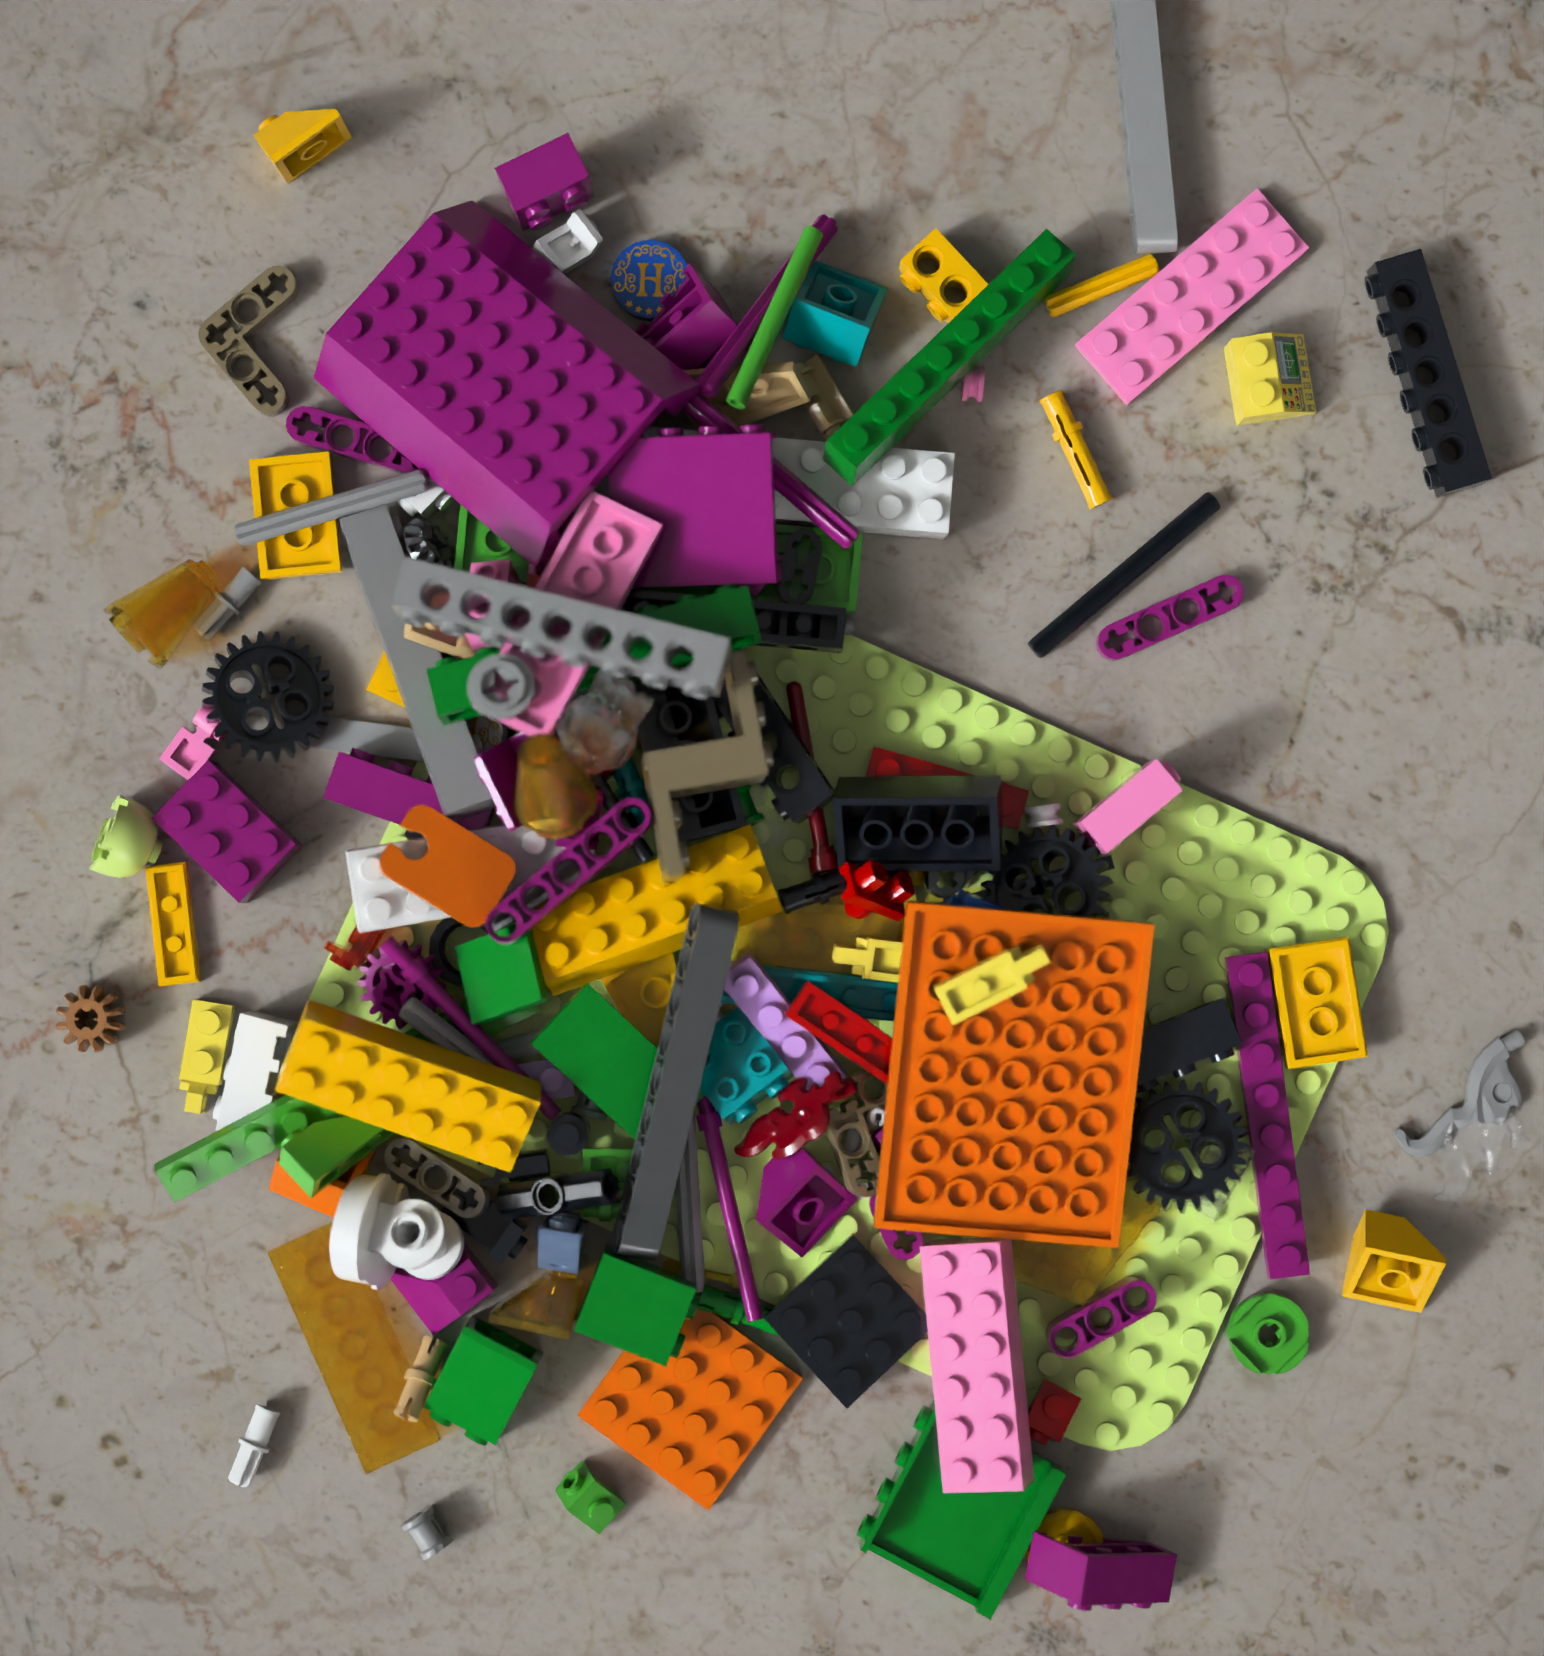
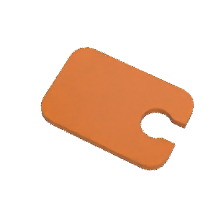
(458, 871)

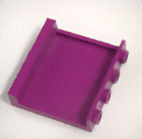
(712, 501)

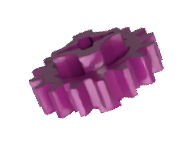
(389, 988)

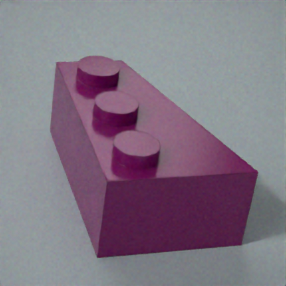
(1101, 1573)

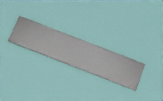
(369, 737)

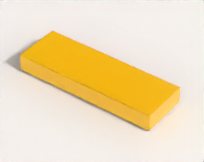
(173, 923)

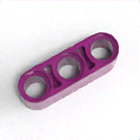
(1121, 1316)

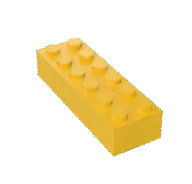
(641, 918)
(409, 1086)

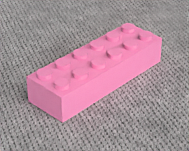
(977, 1365)

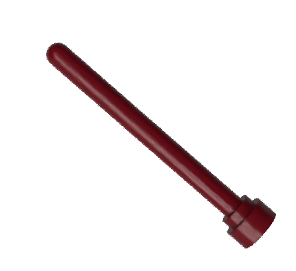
(823, 854)

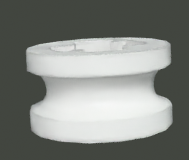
(1043, 815)

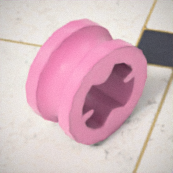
(973, 384)

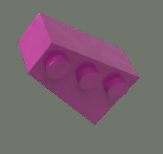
(690, 323)

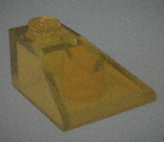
(542, 1306)

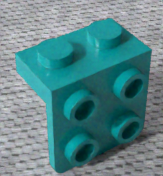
(741, 1069)

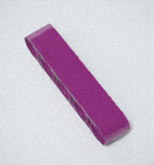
(577, 852)

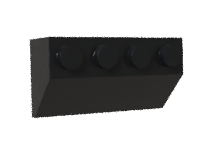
(684, 721)
(920, 822)

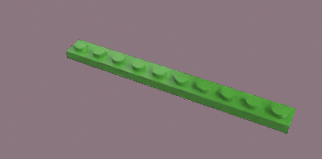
(265, 1130)

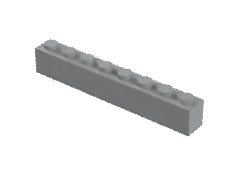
(446, 749)

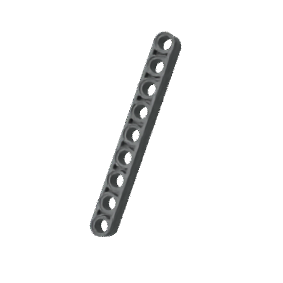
(675, 1081)

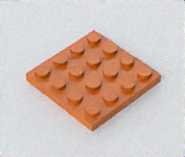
(699, 1411)

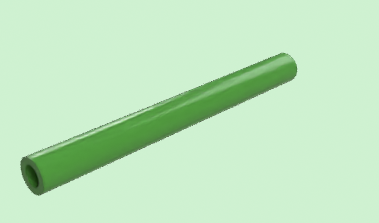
(774, 317)

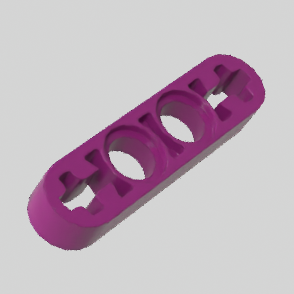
(358, 450)
(1167, 613)

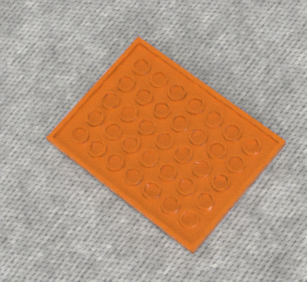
(1026, 1106)

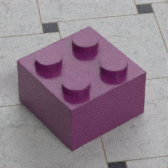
(545, 183)

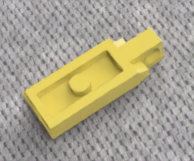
(871, 957)
(989, 981)
(205, 1052)

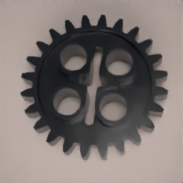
(234, 708)
(1078, 875)
(1214, 1129)

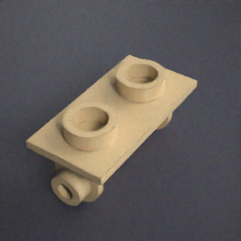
(827, 403)

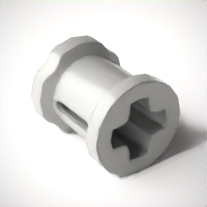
(427, 1532)

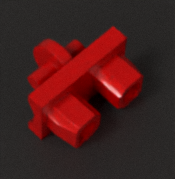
(873, 892)

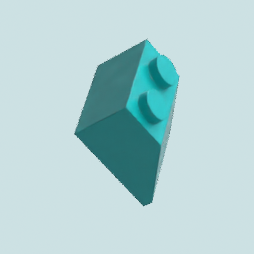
(834, 313)

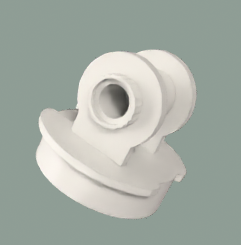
(385, 1229)

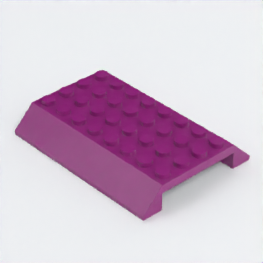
(497, 375)

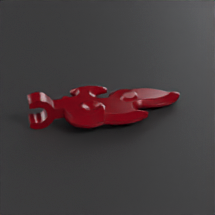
(803, 1124)

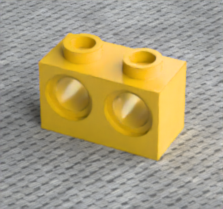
(952, 272)

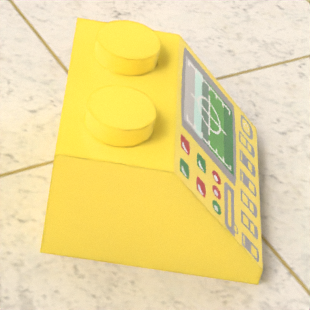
(1269, 377)

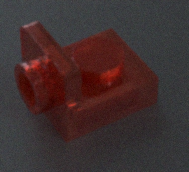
(362, 946)

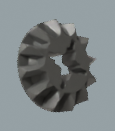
(428, 543)

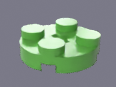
(1267, 1356)

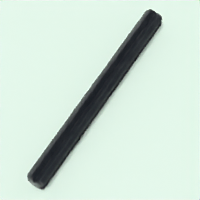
(1124, 575)

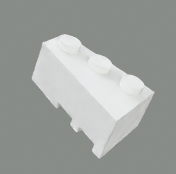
(253, 1066)

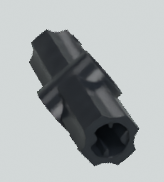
(575, 1192)

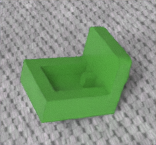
(589, 1498)

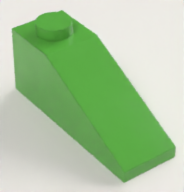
(328, 1150)

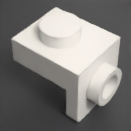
(570, 243)
(427, 502)

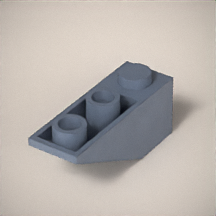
(562, 1242)

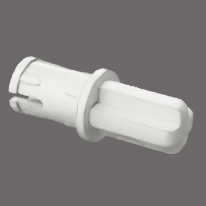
(253, 1445)

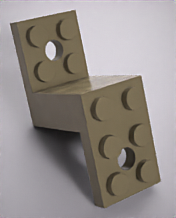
(706, 766)

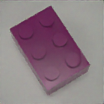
(227, 831)

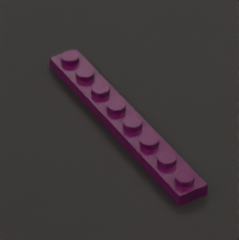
(1267, 1116)

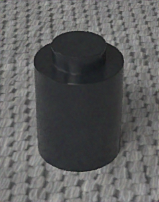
(569, 1133)

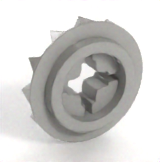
(483, 680)

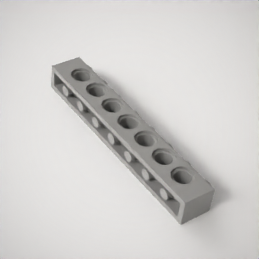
(423, 580)

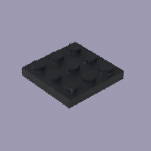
(848, 1321)

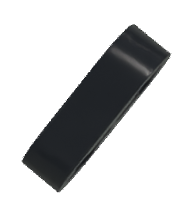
(809, 569)

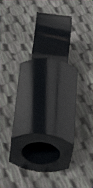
(527, 1166)

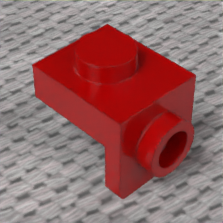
(1051, 1412)

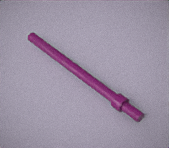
(415, 971)
(709, 1122)

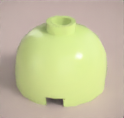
(126, 840)

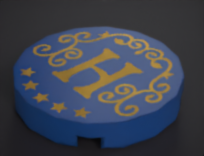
(644, 275)

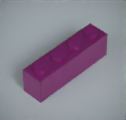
(386, 791)

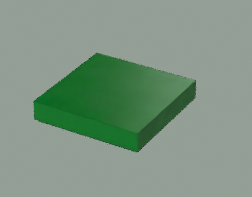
(500, 976)

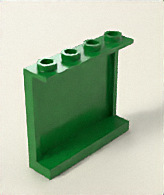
(955, 1539)

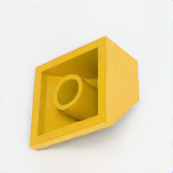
(301, 139)
(1391, 1263)

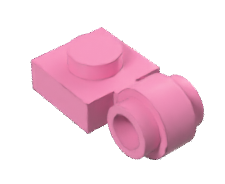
(189, 749)

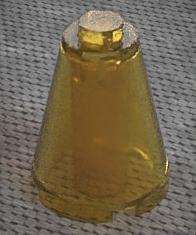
(164, 609)
(552, 789)

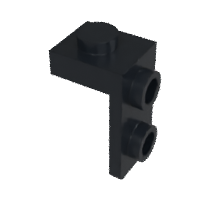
(490, 1229)

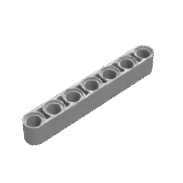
(1144, 126)

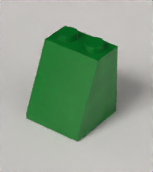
(637, 1307)
(482, 1381)

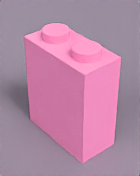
(1129, 805)

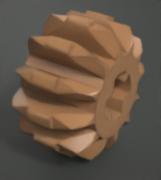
(75, 1017)

